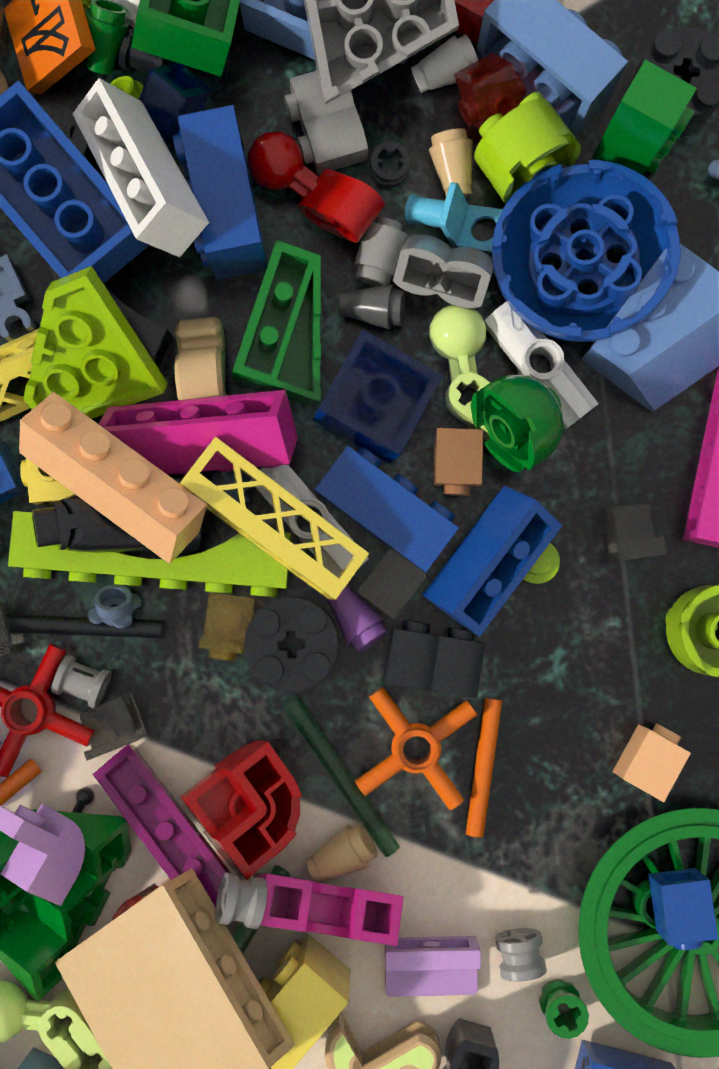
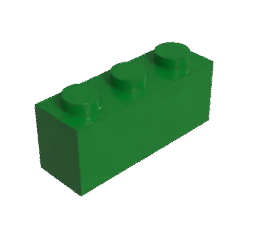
(647, 120)

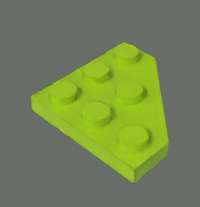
(89, 350)

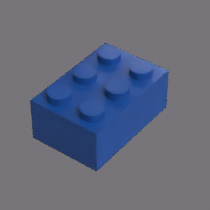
(221, 183)

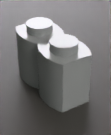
(331, 131)
(434, 267)

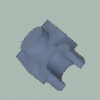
(11, 295)

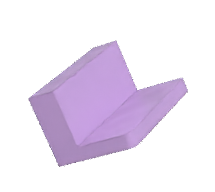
(432, 966)

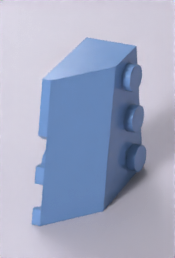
(673, 343)

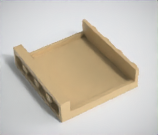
(173, 988)

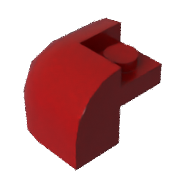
(247, 807)

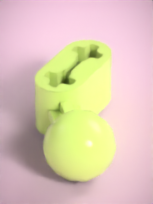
(459, 336)
(68, 1040)

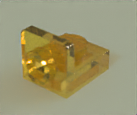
(226, 625)

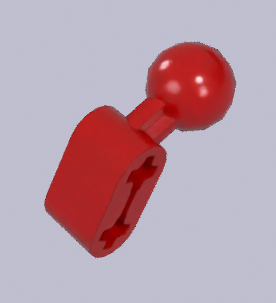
(328, 201)

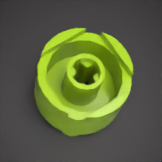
(524, 144)
(692, 629)

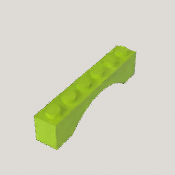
(221, 567)

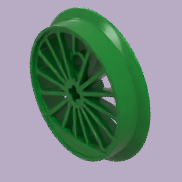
(661, 1029)

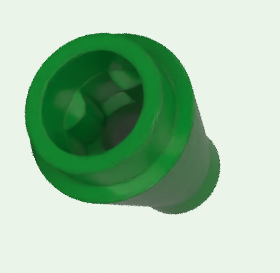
(107, 26)

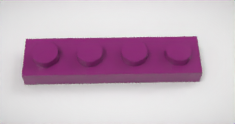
(159, 819)

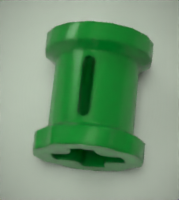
(574, 1020)

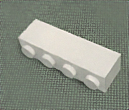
(139, 169)

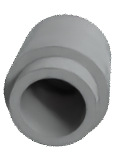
(379, 252)

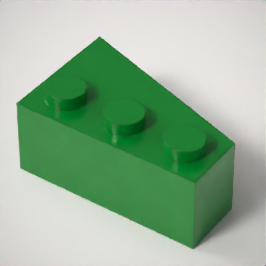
(284, 329)

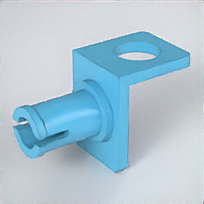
(452, 216)

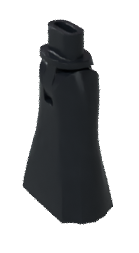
(81, 528)

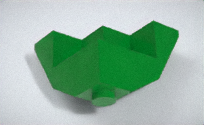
(41, 932)

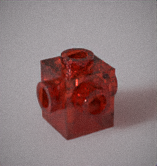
(488, 89)

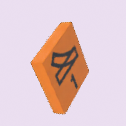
(48, 39)

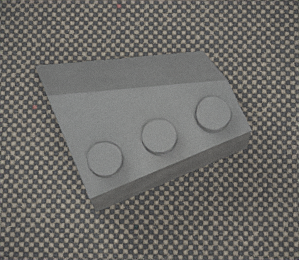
(369, 36)

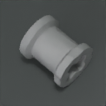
(81, 681)

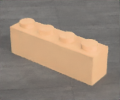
(111, 477)

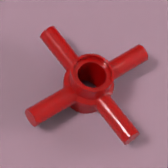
(46, 712)

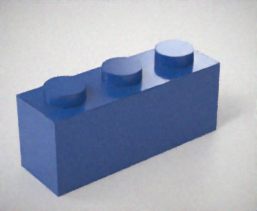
(387, 507)
(492, 560)

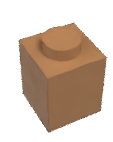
(457, 460)

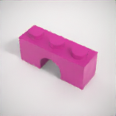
(331, 909)

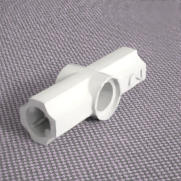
(521, 342)
(333, 556)

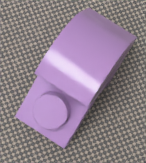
(47, 851)

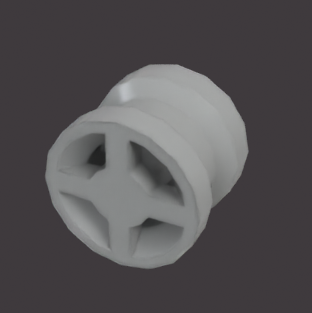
(241, 901)
(520, 954)

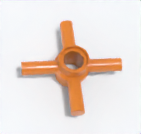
(429, 763)

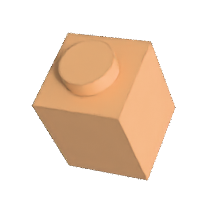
(652, 760)

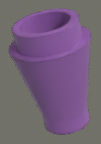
(357, 620)

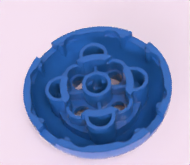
(621, 213)

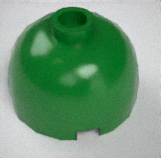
(520, 420)

